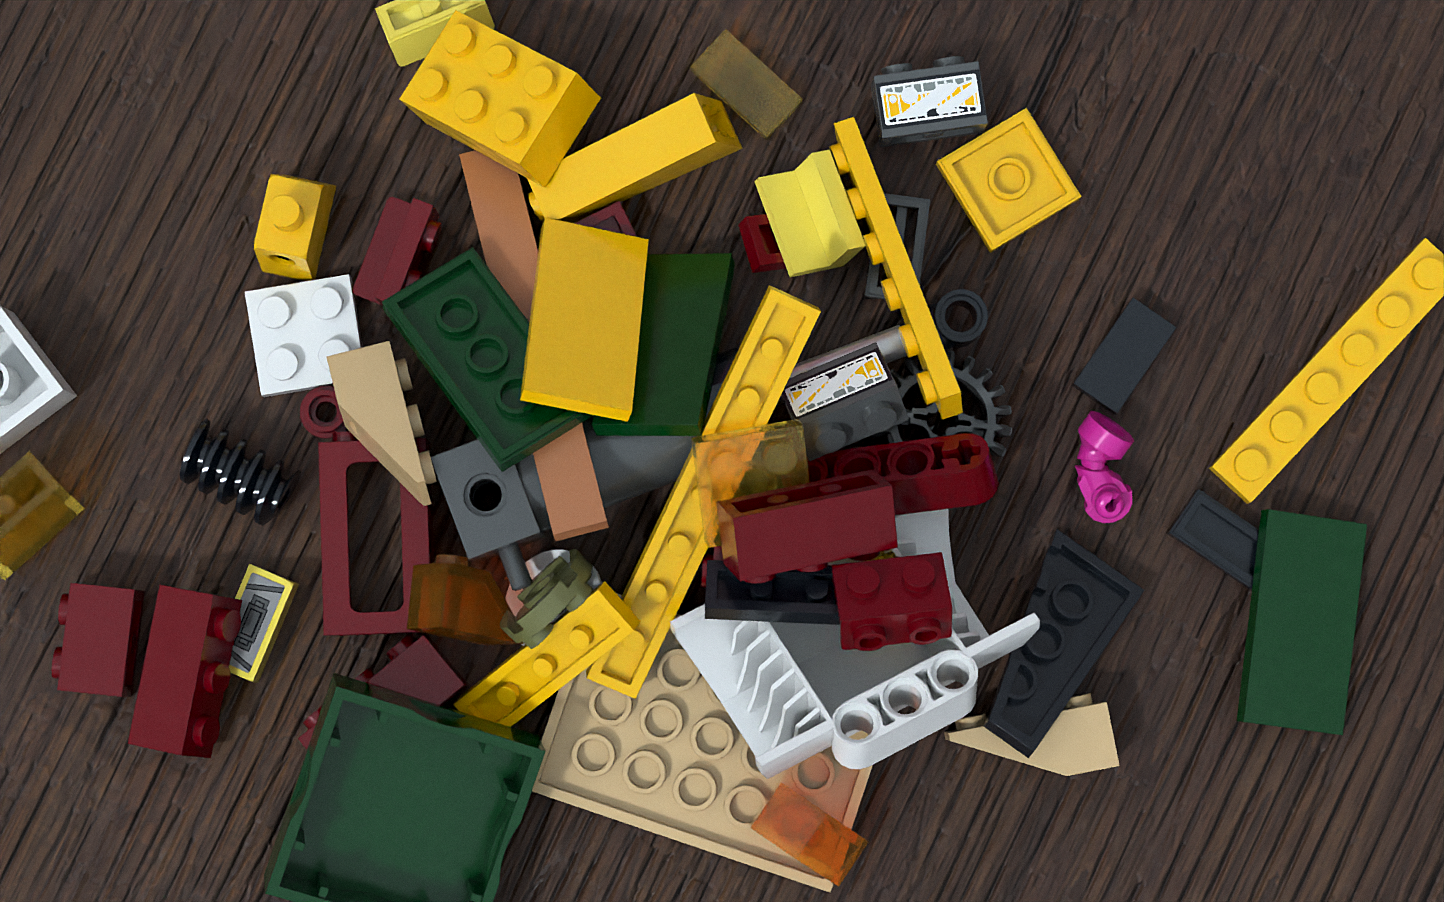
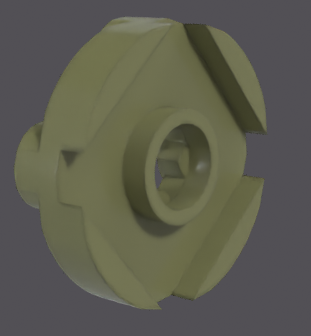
(552, 590)

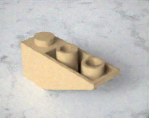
(374, 410)
(1075, 743)

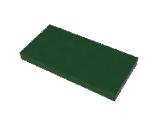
(677, 345)
(476, 351)
(1301, 622)

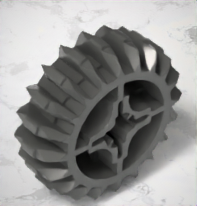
(985, 428)

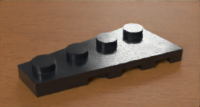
(1079, 612)

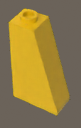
(637, 159)

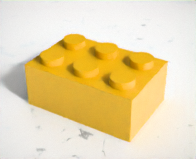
(500, 98)

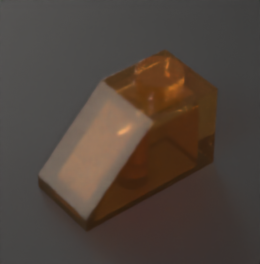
(457, 602)
(808, 833)

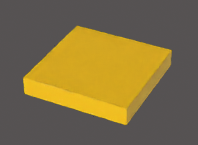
(1008, 180)

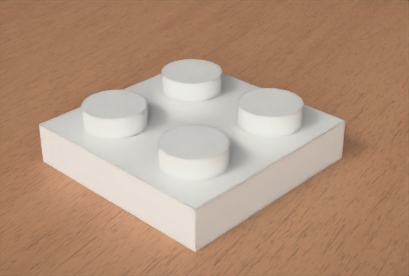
(298, 328)

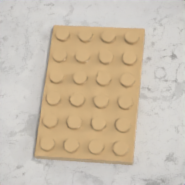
(681, 765)

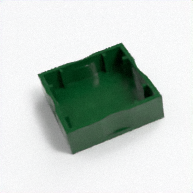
(401, 802)

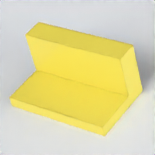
(811, 216)

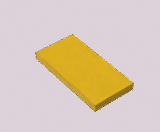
(585, 320)

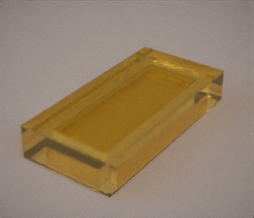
(746, 84)

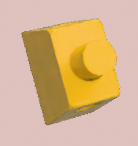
(293, 226)

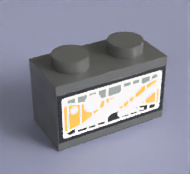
(928, 102)
(844, 401)

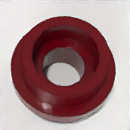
(309, 412)

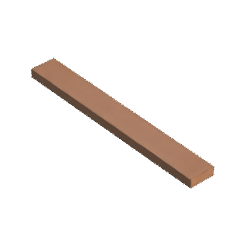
(512, 256)

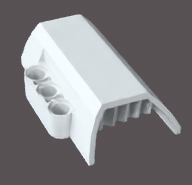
(802, 692)

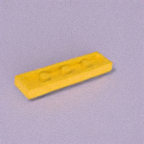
(539, 672)

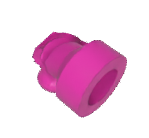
(1104, 490)

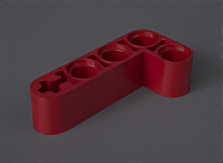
(922, 472)

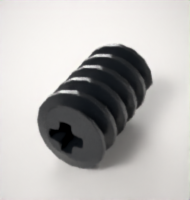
(236, 474)

